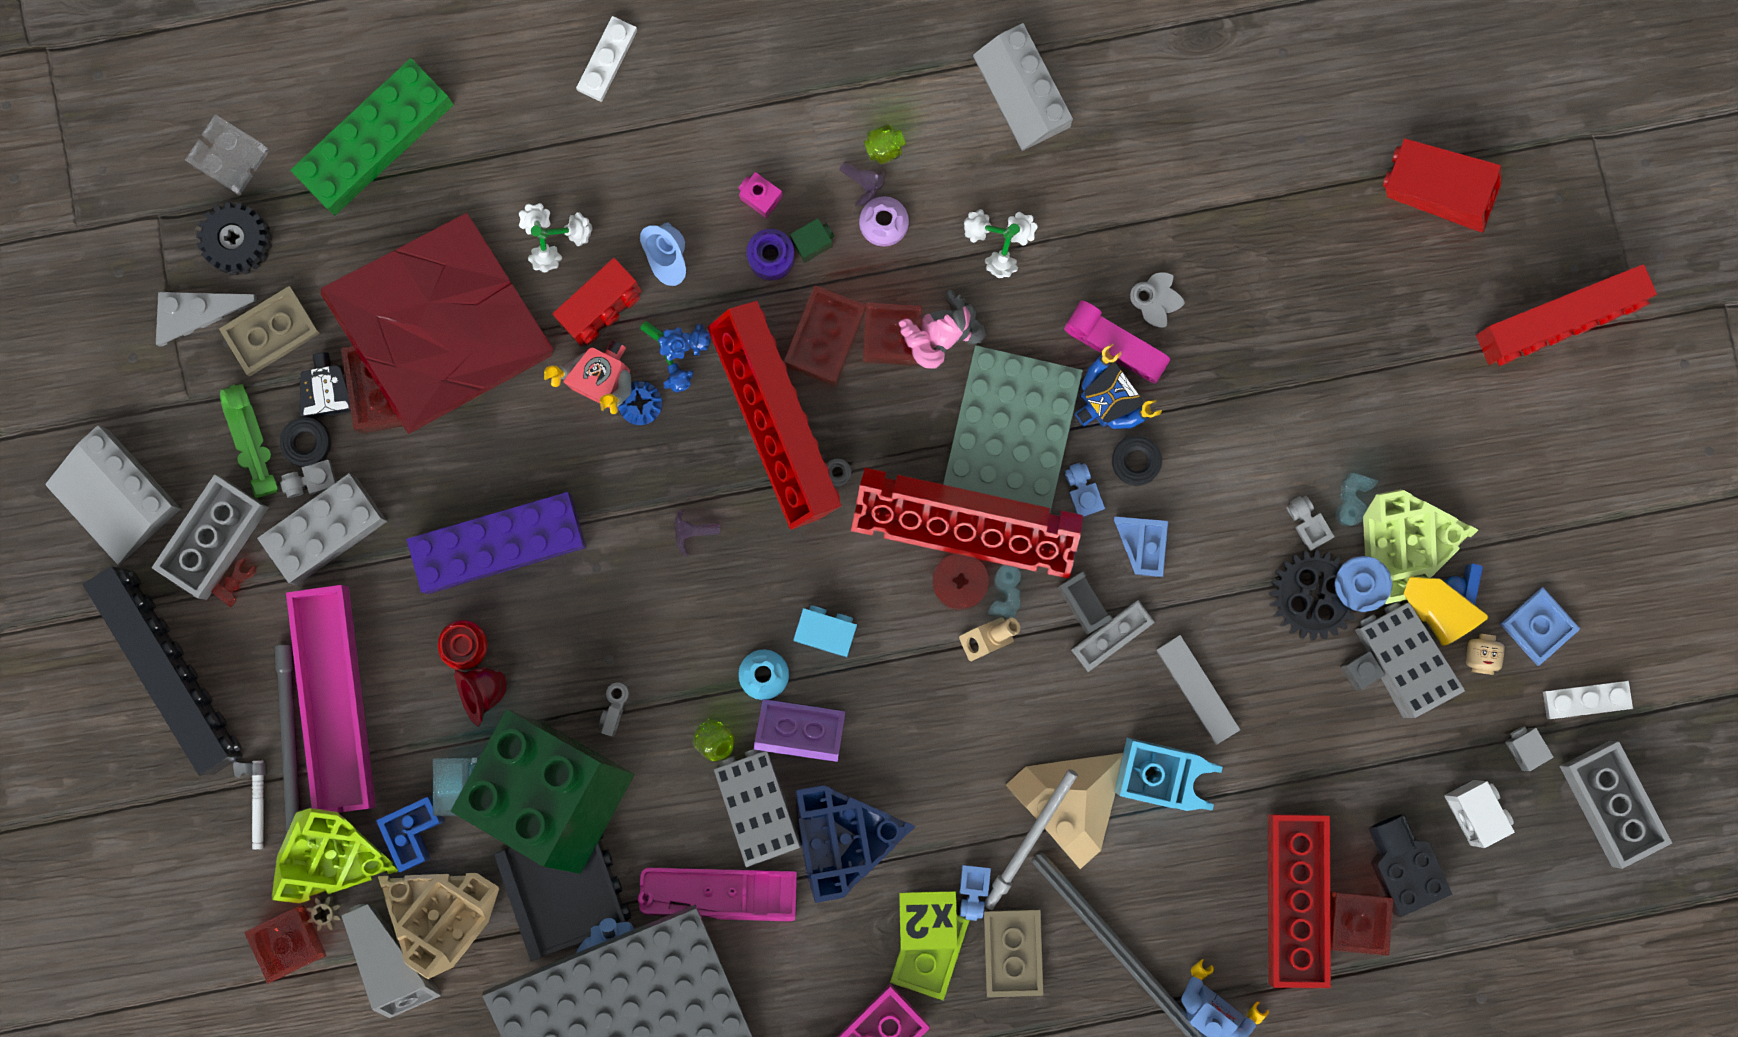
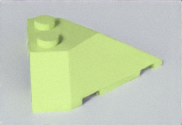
(1410, 537)

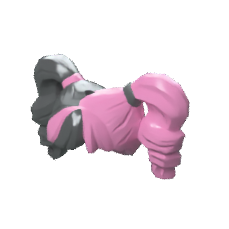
(942, 331)

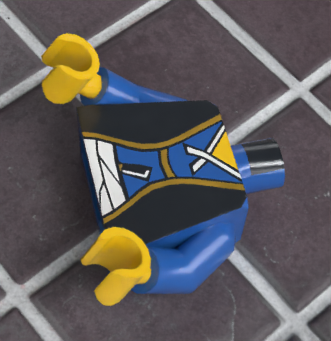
(1111, 396)

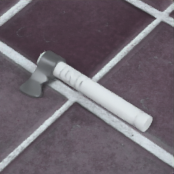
(257, 770)

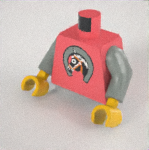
(596, 376)

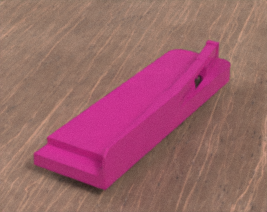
(719, 893)

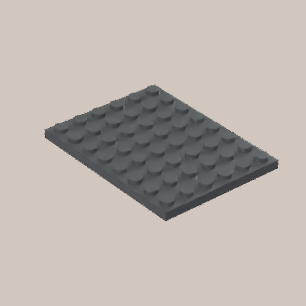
(634, 985)

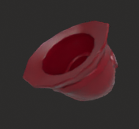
(480, 691)

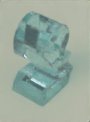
(1353, 509)
(1005, 581)

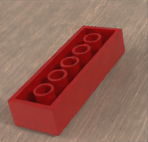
(1567, 314)
(1299, 901)

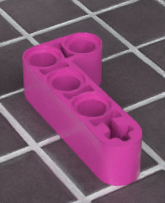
(1098, 333)

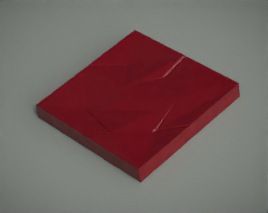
(437, 322)

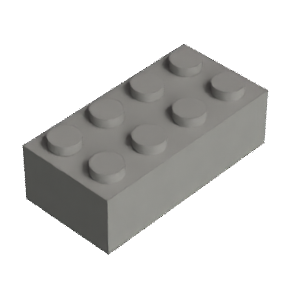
(322, 529)
(210, 537)
(1615, 804)

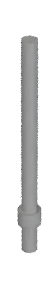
(1003, 882)

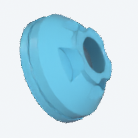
(778, 679)

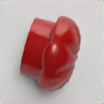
(462, 645)

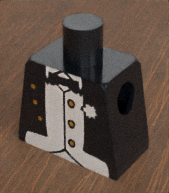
(323, 389)

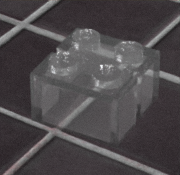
(230, 156)

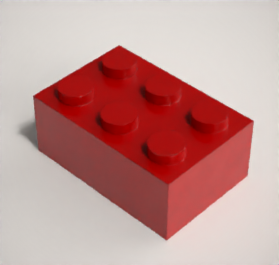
(598, 303)

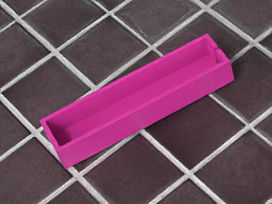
(330, 699)

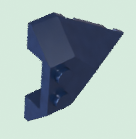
(842, 839)

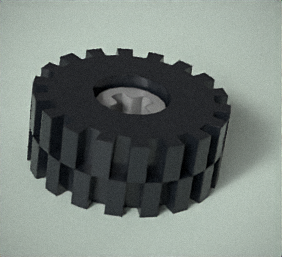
(248, 248)

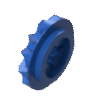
(650, 409)

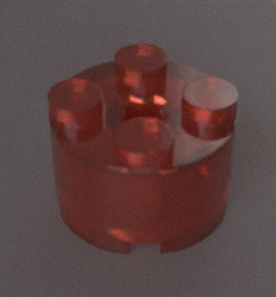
(972, 571)

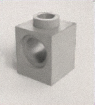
(1528, 748)

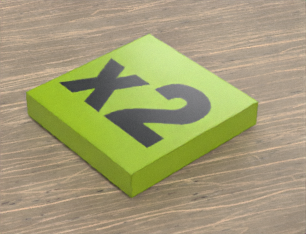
(928, 920)

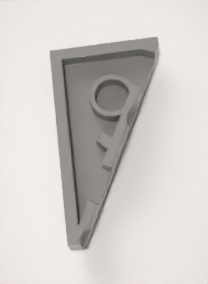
(184, 312)

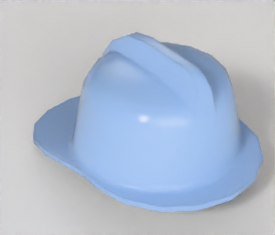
(664, 252)

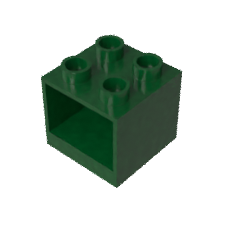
(542, 793)

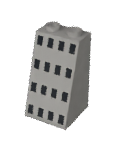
(1411, 661)
(757, 807)

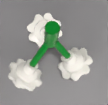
(534, 220)
(1019, 230)

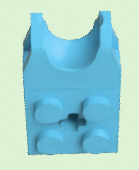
(1173, 777)

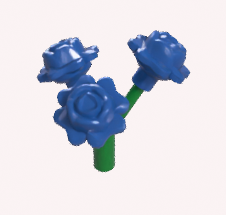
(673, 345)

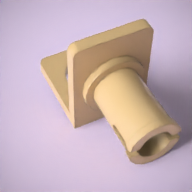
(990, 637)

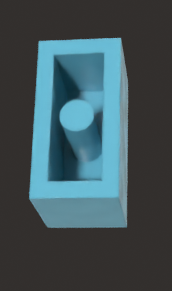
(825, 631)

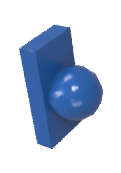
(1469, 584)

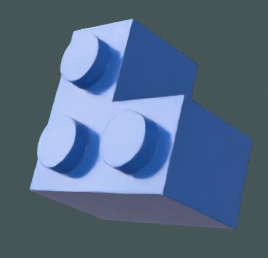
(403, 830)

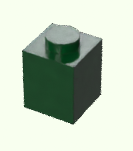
(812, 239)

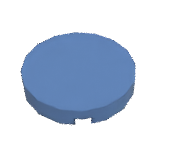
(1363, 583)

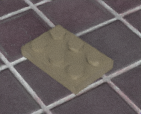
(269, 331)
(1013, 953)

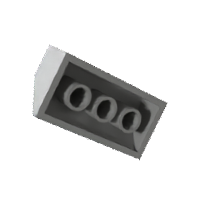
(1023, 87)

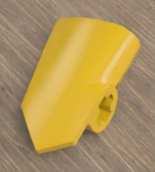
(1443, 608)

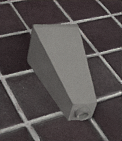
(387, 979)

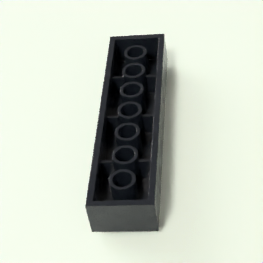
(163, 670)

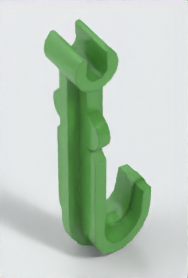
(247, 439)

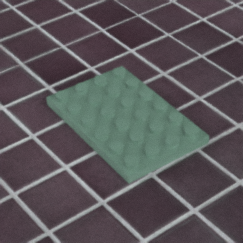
(1013, 427)

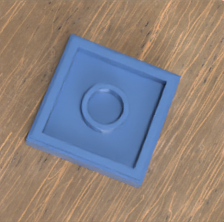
(1540, 626)

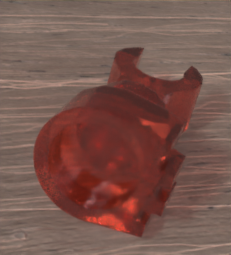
(232, 583)

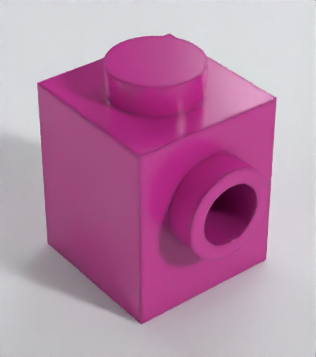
(760, 194)

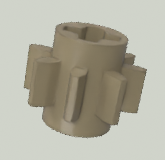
(319, 908)

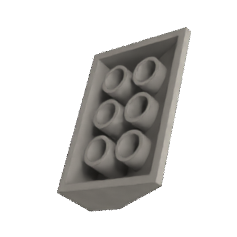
(111, 494)

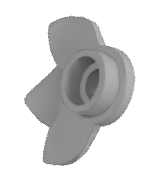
(1160, 300)

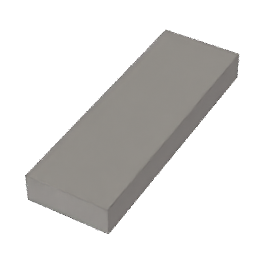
(1112, 636)

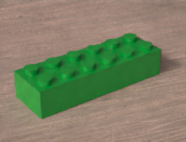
(372, 137)

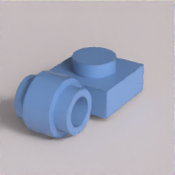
(1086, 498)
(975, 883)

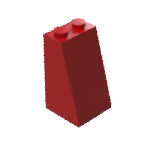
(1444, 183)

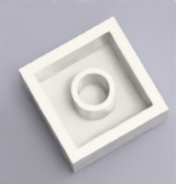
(1480, 813)

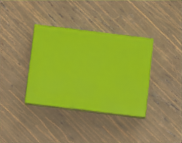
(929, 969)

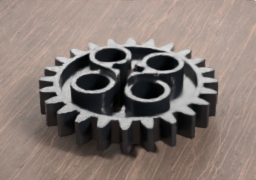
(1290, 587)

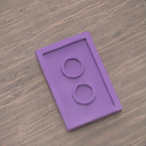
(799, 730)

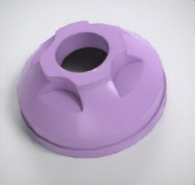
(879, 234)

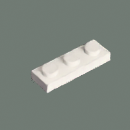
(606, 59)
(1587, 700)

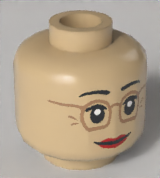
(1485, 654)

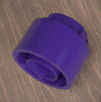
(766, 240)

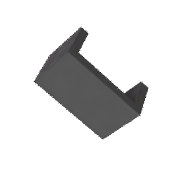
(1084, 603)

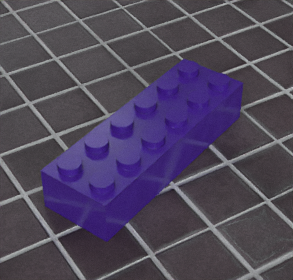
(496, 543)

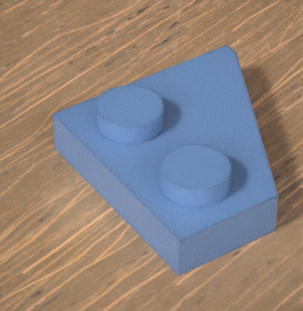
(1144, 543)

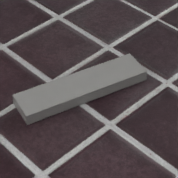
(1198, 689)

